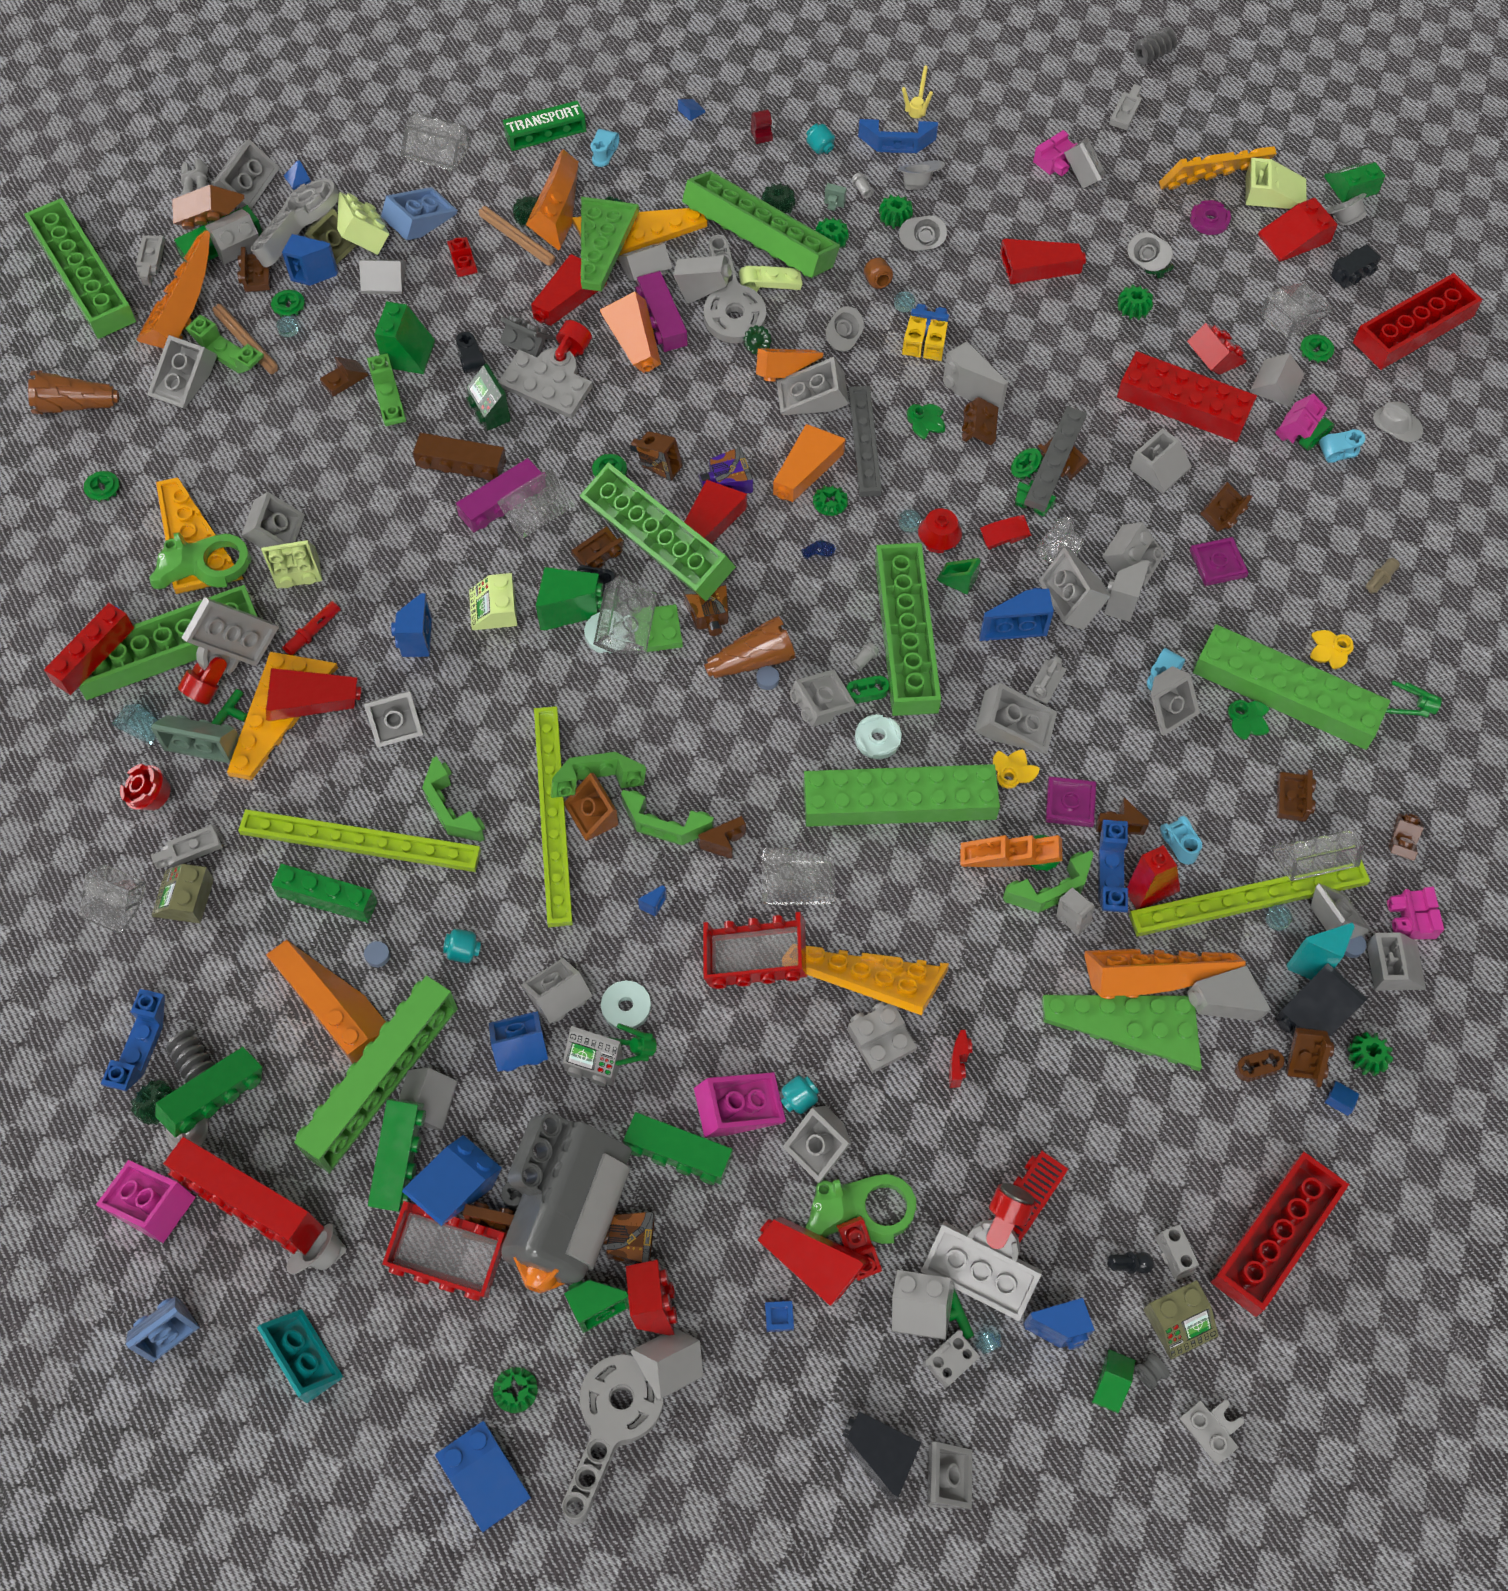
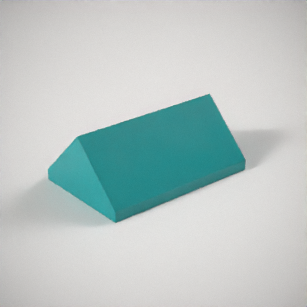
(1320, 950)
(300, 1354)

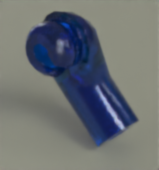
(820, 548)

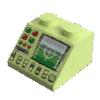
(493, 602)

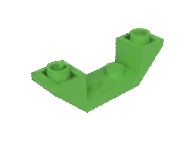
(208, 336)
(386, 390)
(628, 772)
(465, 825)
(670, 831)
(1024, 896)

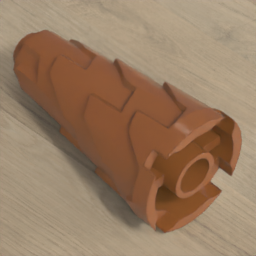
(59, 393)
(757, 649)

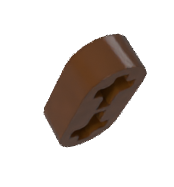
(1261, 1070)

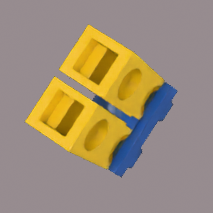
(929, 325)

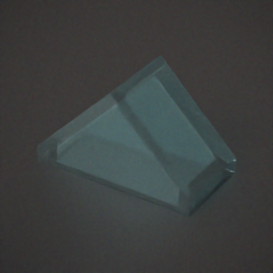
(136, 722)

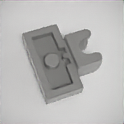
(1212, 1429)

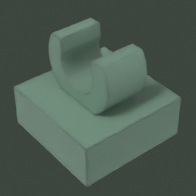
(835, 196)

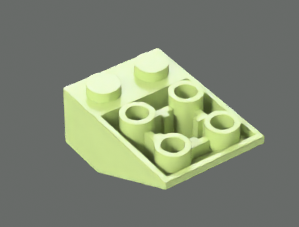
(1273, 185)
(360, 223)
(293, 563)

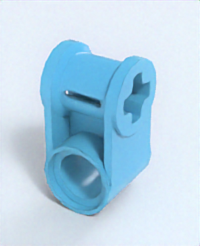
(604, 146)
(1342, 445)
(1165, 661)
(1181, 836)

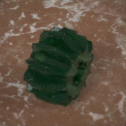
(779, 197)
(523, 209)
(145, 1102)

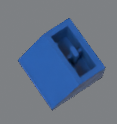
(309, 260)

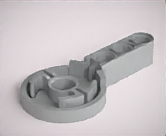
(300, 209)
(731, 299)
(610, 1424)

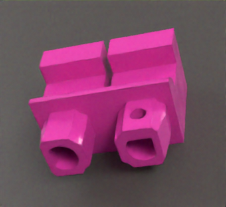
(1051, 154)
(1302, 419)
(1418, 914)

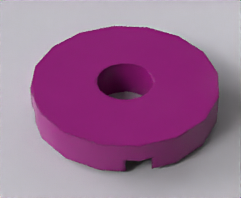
(1209, 226)

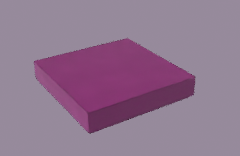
(1218, 561)
(1070, 801)

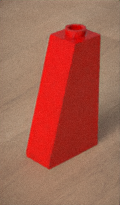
(1040, 259)
(561, 293)
(715, 510)
(308, 693)
(1153, 878)
(813, 1258)

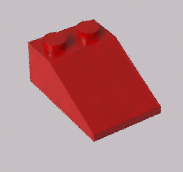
(1299, 230)

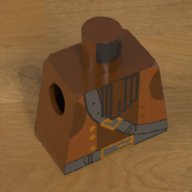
(658, 454)
(708, 613)
(630, 1238)

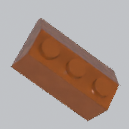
(204, 206)

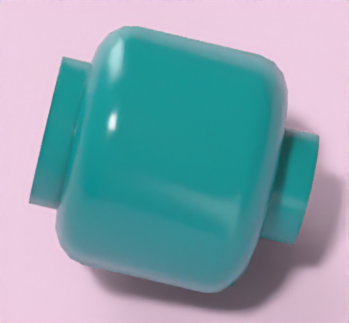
(820, 139)
(461, 946)
(799, 1094)

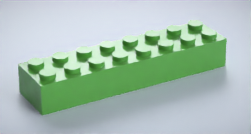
(760, 224)
(80, 268)
(657, 531)
(907, 629)
(155, 646)
(1292, 687)
(900, 795)
(376, 1074)

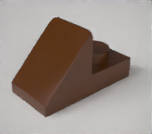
(344, 376)
(1136, 820)
(717, 839)

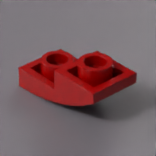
(462, 256)
(1005, 530)
(960, 1054)
(856, 1238)

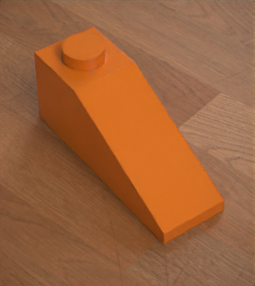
(783, 362)

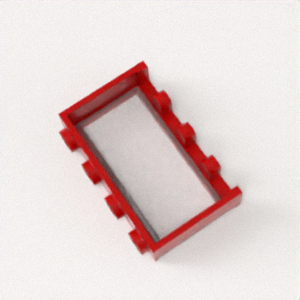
(754, 952)
(452, 1254)

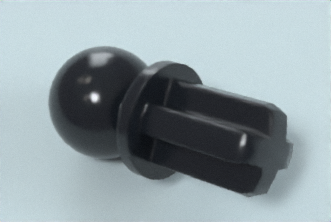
(1141, 1262)

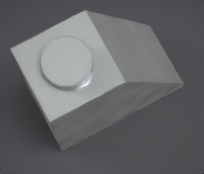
(701, 276)
(1229, 996)

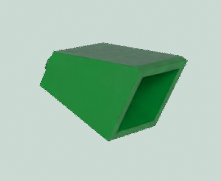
(403, 338)
(567, 597)

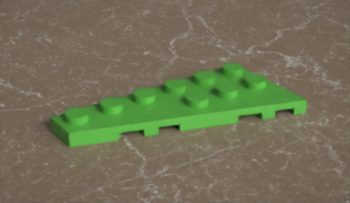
(603, 234)
(1143, 1024)

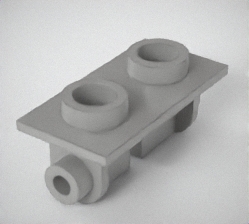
(1047, 680)

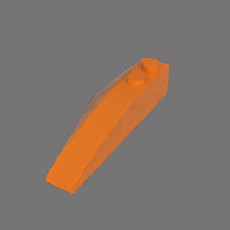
(555, 206)
(175, 308)
(1137, 974)
(334, 1003)

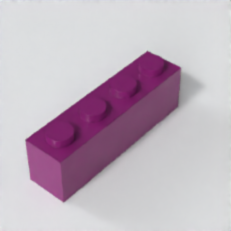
(662, 311)
(481, 505)

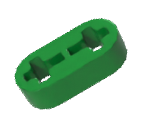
(1322, 429)
(867, 689)

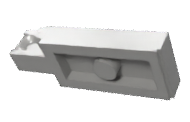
(1126, 108)
(149, 258)
(188, 848)

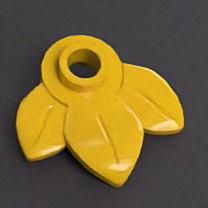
(1329, 649)
(1015, 767)

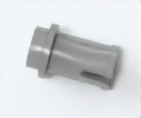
(860, 181)
(864, 656)

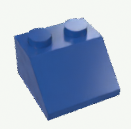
(413, 628)
(517, 1041)
(1062, 1324)

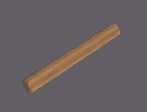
(517, 236)
(244, 337)

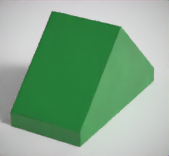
(960, 574)
(1114, 1381)

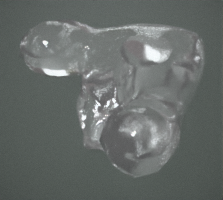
(1057, 538)

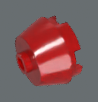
(940, 530)
(145, 788)

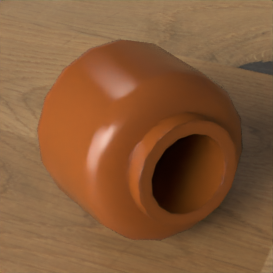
(878, 273)

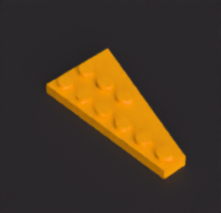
(1211, 166)
(658, 227)
(183, 516)
(258, 734)
(878, 976)

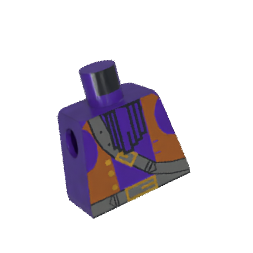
(730, 470)

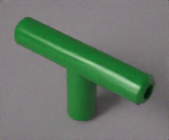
(229, 709)
(957, 1312)

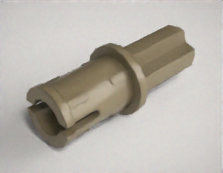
(1382, 575)

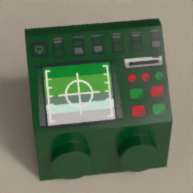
(488, 399)

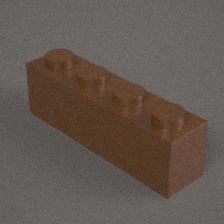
(459, 456)

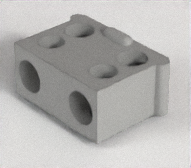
(1075, 911)
(1177, 1252)
(950, 1358)

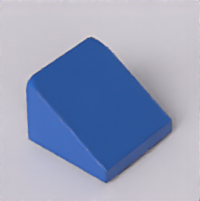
(690, 108)
(653, 901)
(1342, 1098)

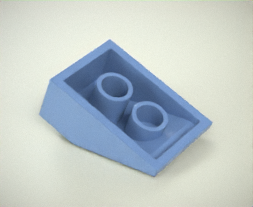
(416, 212)
(161, 1330)

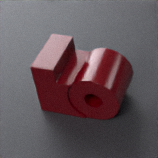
(761, 126)

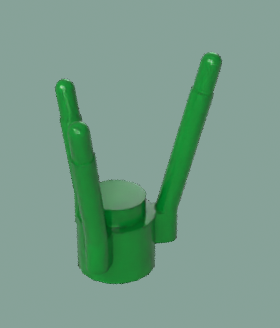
(1427, 702)
(642, 1045)

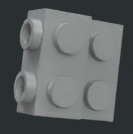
(821, 697)
(881, 1036)

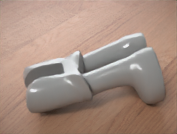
(191, 177)

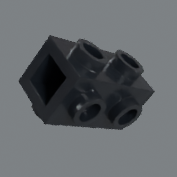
(1355, 266)

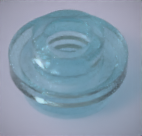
(988, 1342)

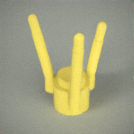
(917, 106)

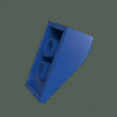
(1019, 617)
(453, 1179)
(482, 1476)

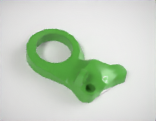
(184, 559)
(840, 1202)

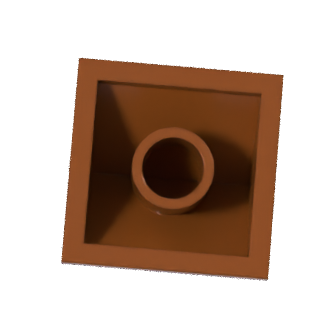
(591, 808)

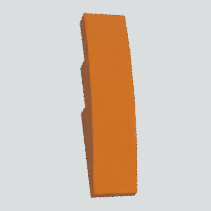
(1008, 852)

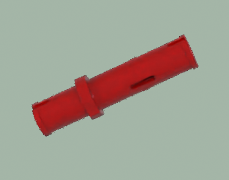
(304, 635)

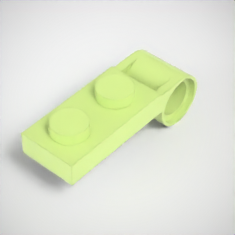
(770, 277)

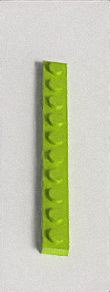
(552, 819)
(360, 840)
(1240, 900)

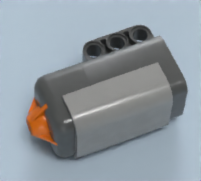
(564, 1202)

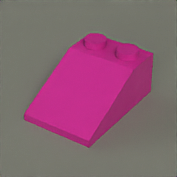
(738, 1104)
(146, 1201)

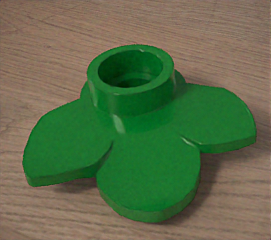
(927, 420)
(1250, 720)

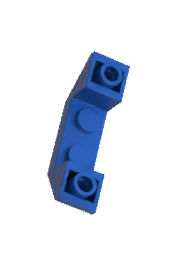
(897, 141)
(1111, 866)
(149, 1016)

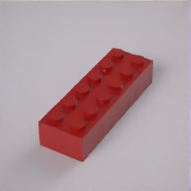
(1417, 321)
(1186, 396)
(243, 1197)
(1279, 1234)

